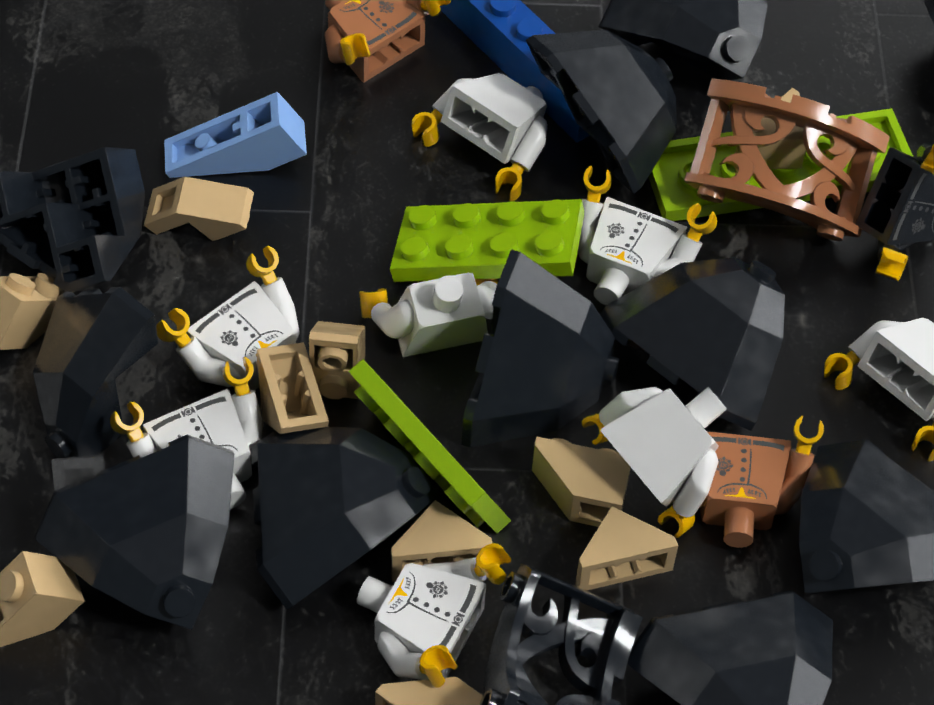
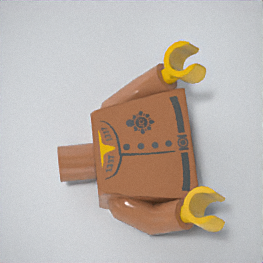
(376, 32)
(756, 482)

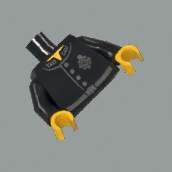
(900, 207)

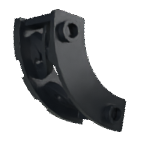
(601, 640)

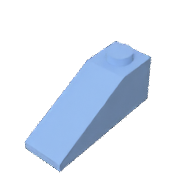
(238, 142)

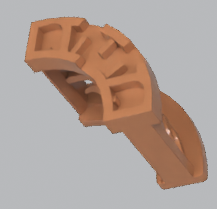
(850, 139)

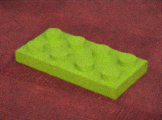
(479, 238)
(427, 449)

